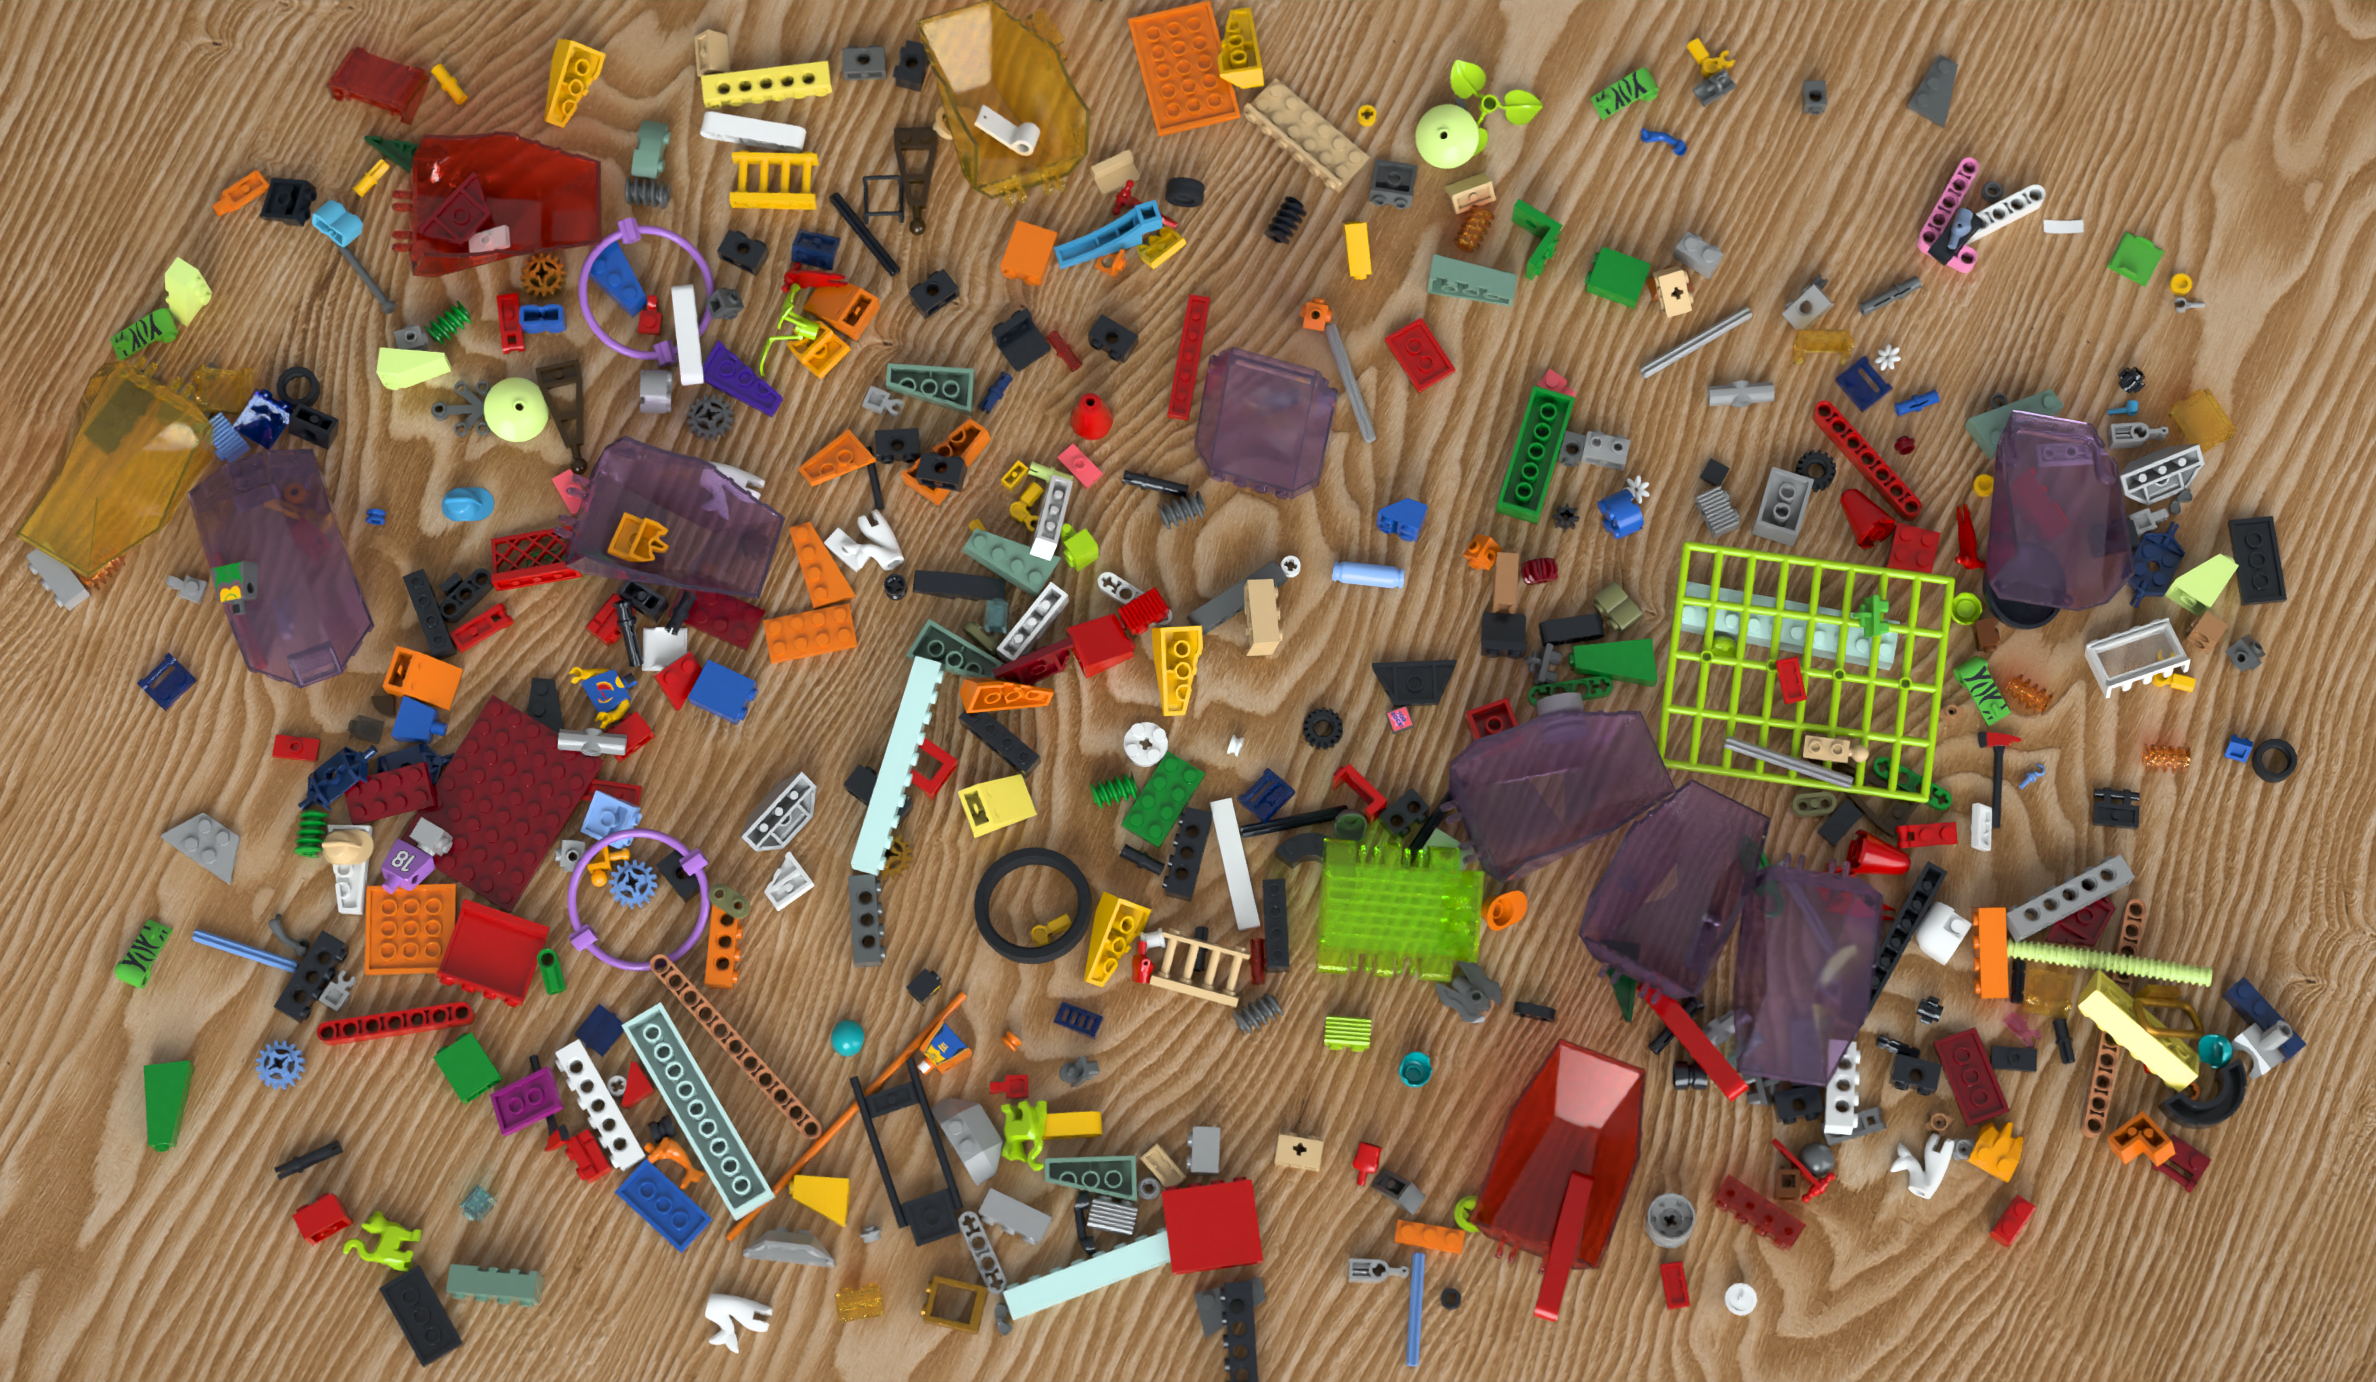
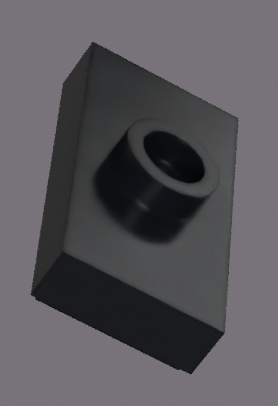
(2013, 1059)

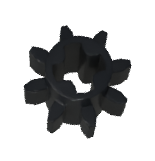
(2131, 380)
(1560, 519)
(1929, 1010)

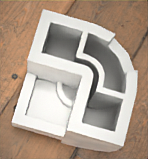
(1941, 932)

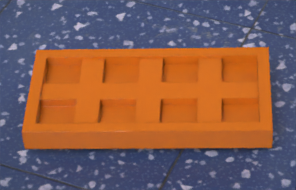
(810, 633)

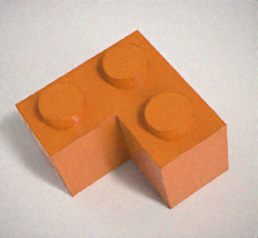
(2141, 1136)

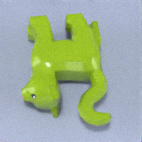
(1022, 1128)
(389, 1245)

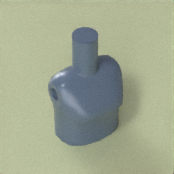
(1960, 226)

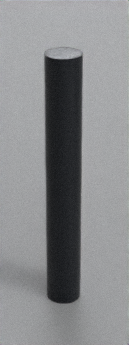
(875, 485)

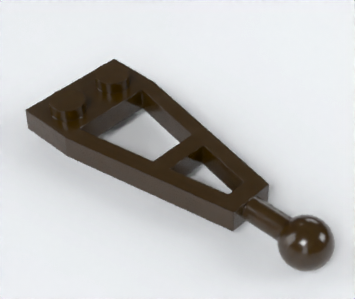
(909, 140)
(558, 376)
(1894, 816)

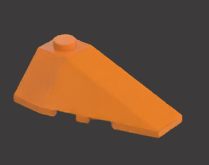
(992, 694)

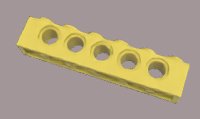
(757, 78)

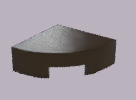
(385, 705)

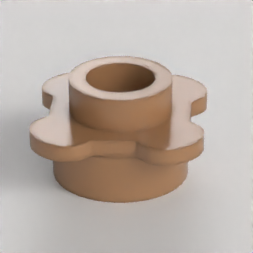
(1951, 718)
(1944, 1120)

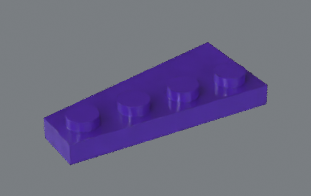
(734, 378)

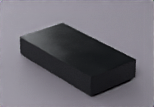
(1840, 823)

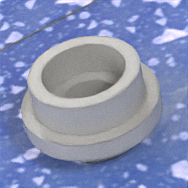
(1149, 1181)

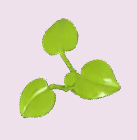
(1519, 105)
(803, 326)

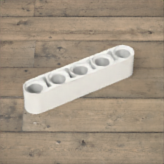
(753, 132)
(2007, 212)
(687, 334)

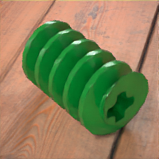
(448, 324)
(1113, 790)
(310, 833)

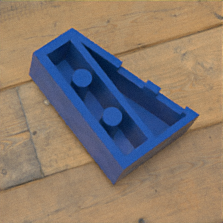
(617, 279)

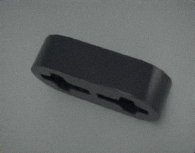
(1534, 1011)

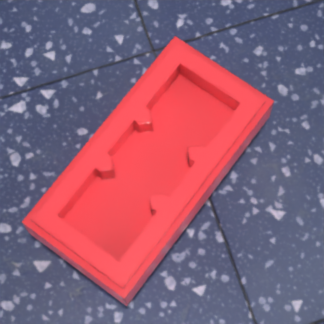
(1079, 466)
(562, 483)

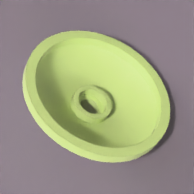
(1461, 138)
(506, 419)

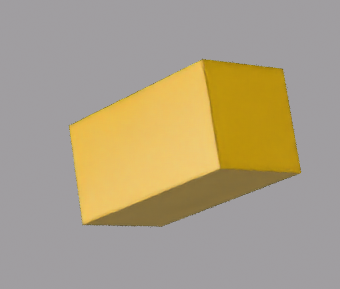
(1014, 476)

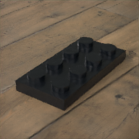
(2258, 559)
(421, 1316)

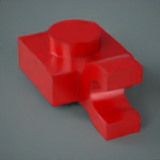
(650, 320)
(1015, 1087)

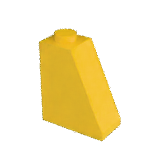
(1357, 249)
(823, 1195)

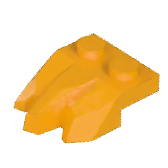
(819, 354)
(637, 539)
(1996, 1151)

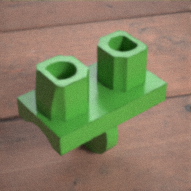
(1870, 616)

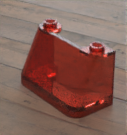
(379, 83)

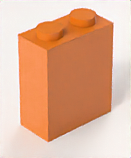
(1028, 253)

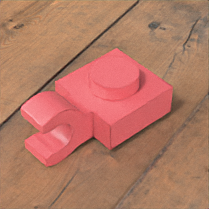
(1556, 383)

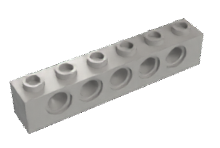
(2119, 876)

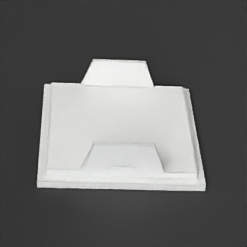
(662, 647)

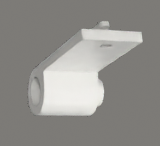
(1019, 139)

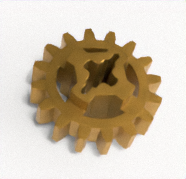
(534, 276)
(897, 858)

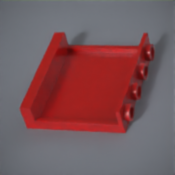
(492, 953)
(1212, 1226)

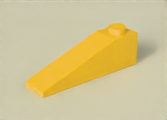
(1239, 54)
(570, 76)
(1175, 661)
(1114, 928)

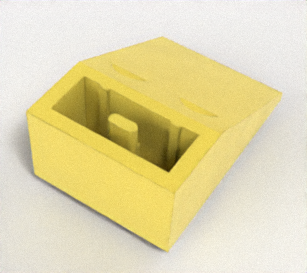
(996, 804)

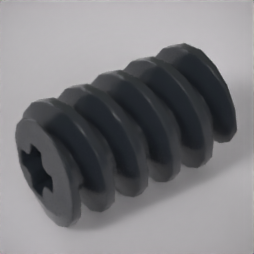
(1285, 220)

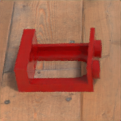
(950, 763)
(1363, 788)

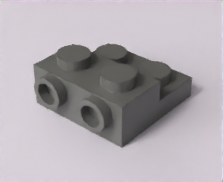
(1393, 184)

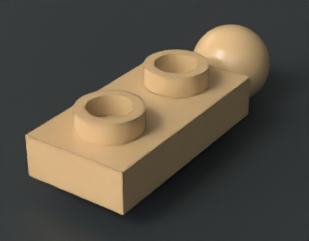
(1833, 750)

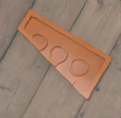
(821, 573)

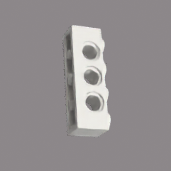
(1051, 517)
(1033, 623)
(1836, 1121)

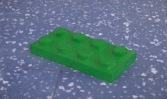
(1163, 799)

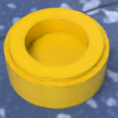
(2180, 284)
(1983, 485)

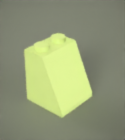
(2202, 585)

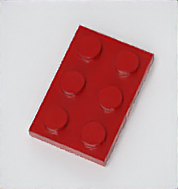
(1419, 355)

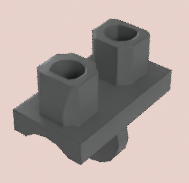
(1714, 88)
(1546, 656)
(1079, 1071)
(1761, 1095)

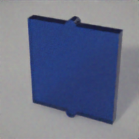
(600, 1030)

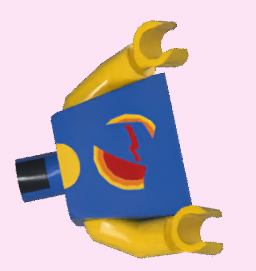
(606, 692)

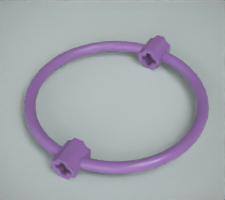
(629, 233)
(691, 862)

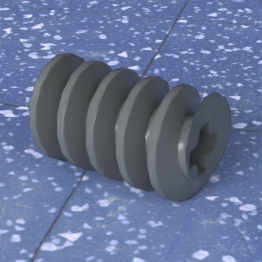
(647, 194)
(1181, 510)
(1257, 1013)

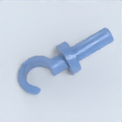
(2031, 776)

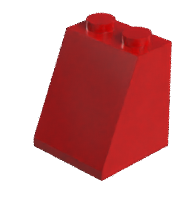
(1100, 644)

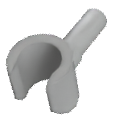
(2187, 304)

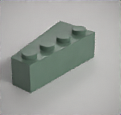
(1471, 281)
(934, 384)
(1010, 560)
(1101, 1175)
(495, 1284)

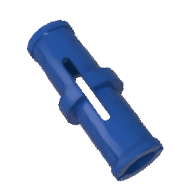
(1916, 403)

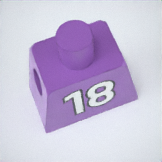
(405, 867)

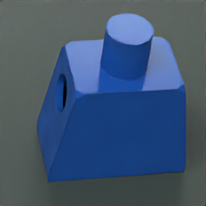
(417, 723)

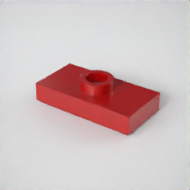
(1791, 680)
(296, 748)
(1674, 1285)

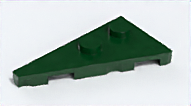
(397, 151)
(1624, 993)

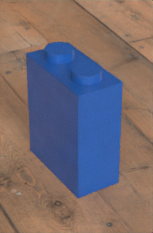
(723, 692)

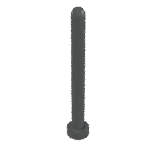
(387, 306)

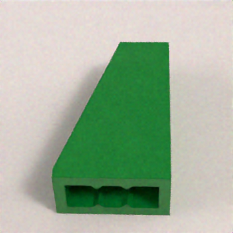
(1620, 661)
(166, 1099)

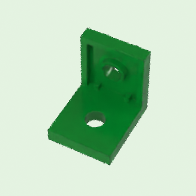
(1542, 227)

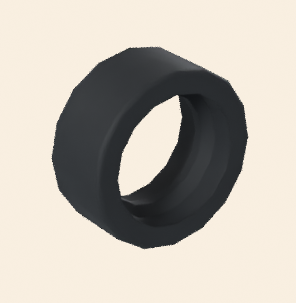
(292, 373)
(2269, 776)

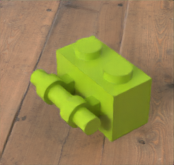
(1079, 547)

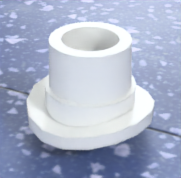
(1740, 1299)

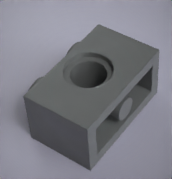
(872, 70)

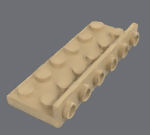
(1306, 136)

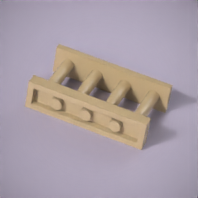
(1184, 984)

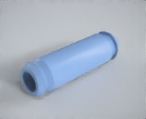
(1368, 574)

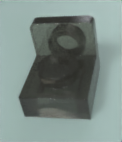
(365, 729)

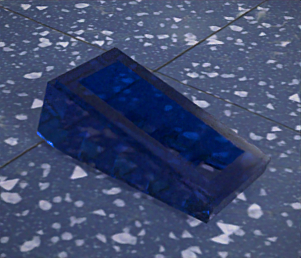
(1081, 1012)

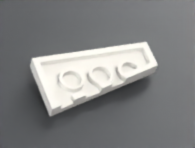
(351, 879)

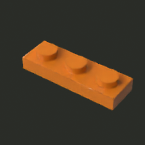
(1429, 1236)

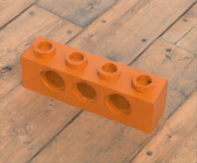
(726, 977)

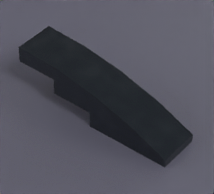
(958, 585)

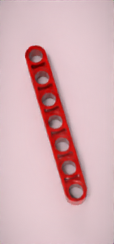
(1863, 450)
(385, 1019)
(1697, 1045)
(1563, 1246)

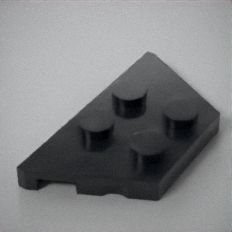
(1414, 681)

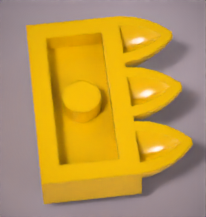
(1160, 247)

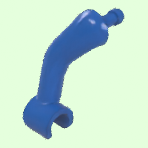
(1650, 136)

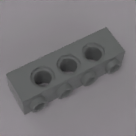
(859, 886)

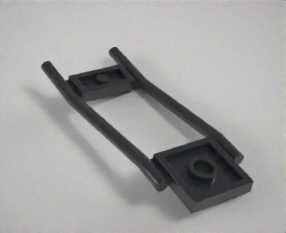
(930, 1215)

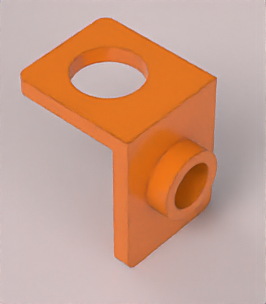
(1118, 264)

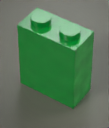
(1617, 277)
(467, 1067)

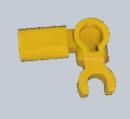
(1709, 65)
(1027, 499)
(2175, 681)
(1040, 933)

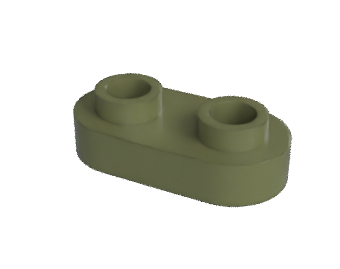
(974, 631)
(1813, 804)
(729, 900)

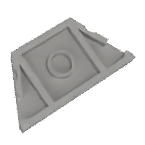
(206, 844)

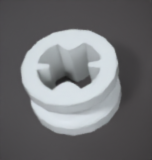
(1294, 572)
(1235, 745)
(620, 1093)

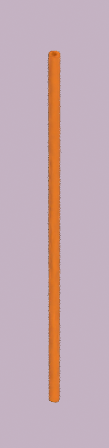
(853, 1108)

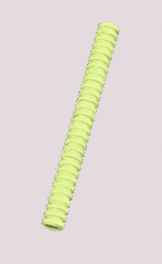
(2110, 962)

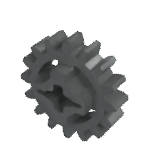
(719, 415)

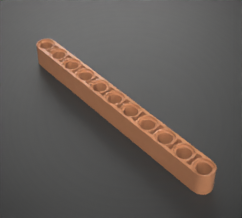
(728, 1039)
(2103, 1048)

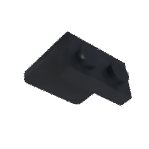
(1020, 340)
(1503, 635)

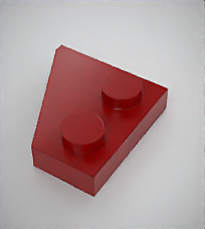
(678, 679)

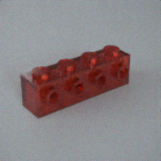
(1759, 1213)

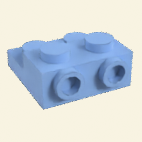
(609, 816)

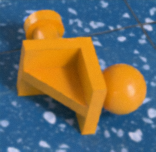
(603, 863)

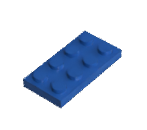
(663, 1206)

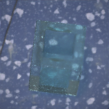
(996, 615)
(477, 1204)

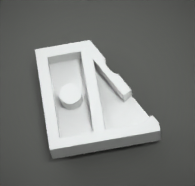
(788, 883)

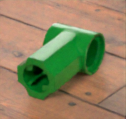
(551, 973)

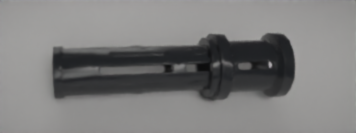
(626, 622)
(1691, 1007)

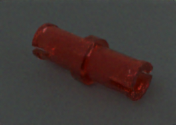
(1064, 351)
(1257, 961)

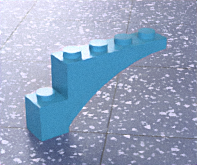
(1119, 234)

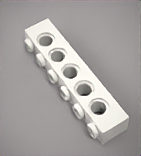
(574, 1054)

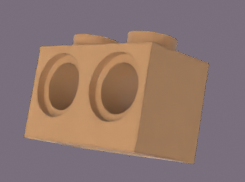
(2205, 631)

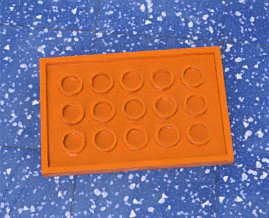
(1181, 68)

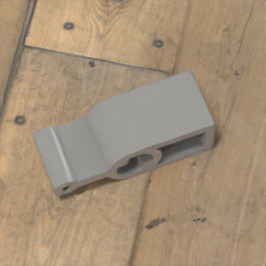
(2123, 436)
(1361, 1271)

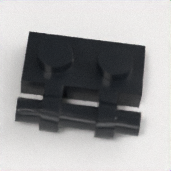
(2116, 815)

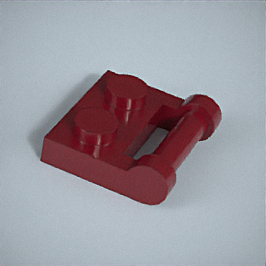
(2187, 1159)

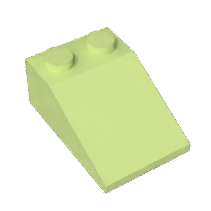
(409, 367)

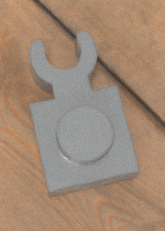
(879, 401)
(336, 994)

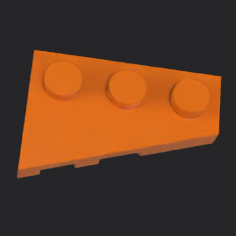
(835, 459)

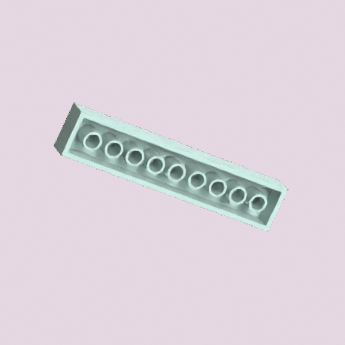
(1792, 630)
(698, 1111)

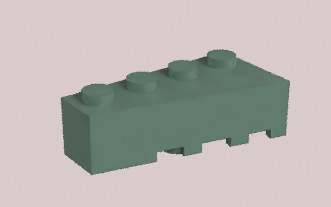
(1988, 426)
(952, 652)

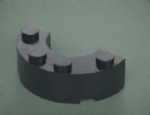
(1301, 849)
(2204, 1115)

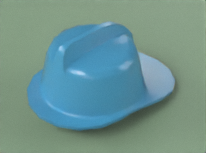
(467, 504)

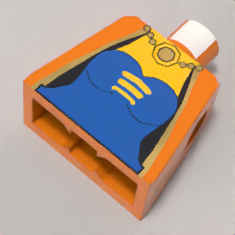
(942, 1050)

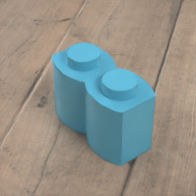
(337, 223)

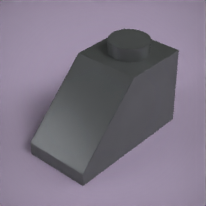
(1399, 1191)

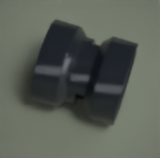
(892, 584)
(662, 1129)

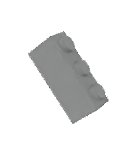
(58, 578)
(1014, 1217)

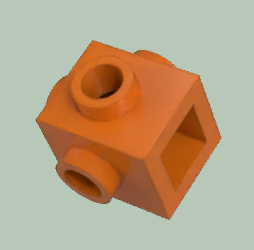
(1312, 321)
(1482, 552)

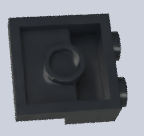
(288, 201)

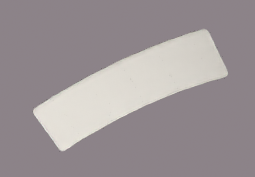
(2073, 226)

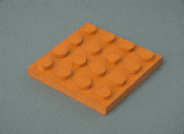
(408, 928)

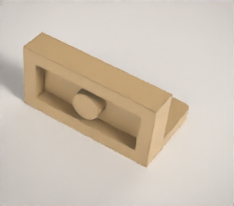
(712, 53)
(1114, 172)
(1470, 191)

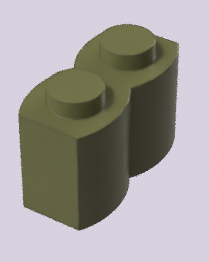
(1617, 607)

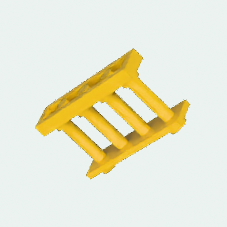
(783, 198)

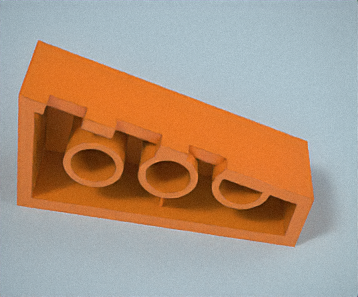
(964, 442)
(1990, 951)

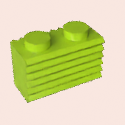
(1347, 1032)

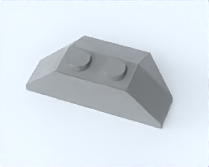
(2161, 473)
(780, 814)
(970, 1136)
(789, 1248)

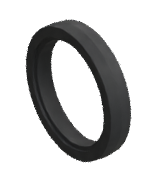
(1021, 858)

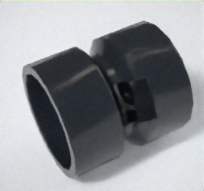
(1688, 1075)

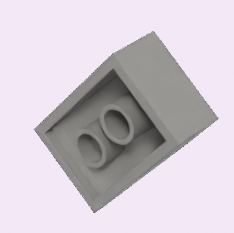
(1782, 506)

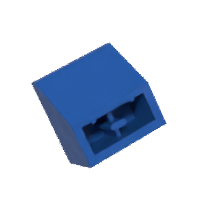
(1403, 518)

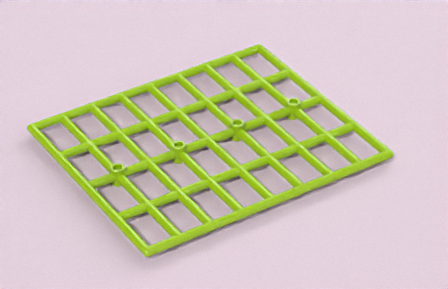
(1836, 676)

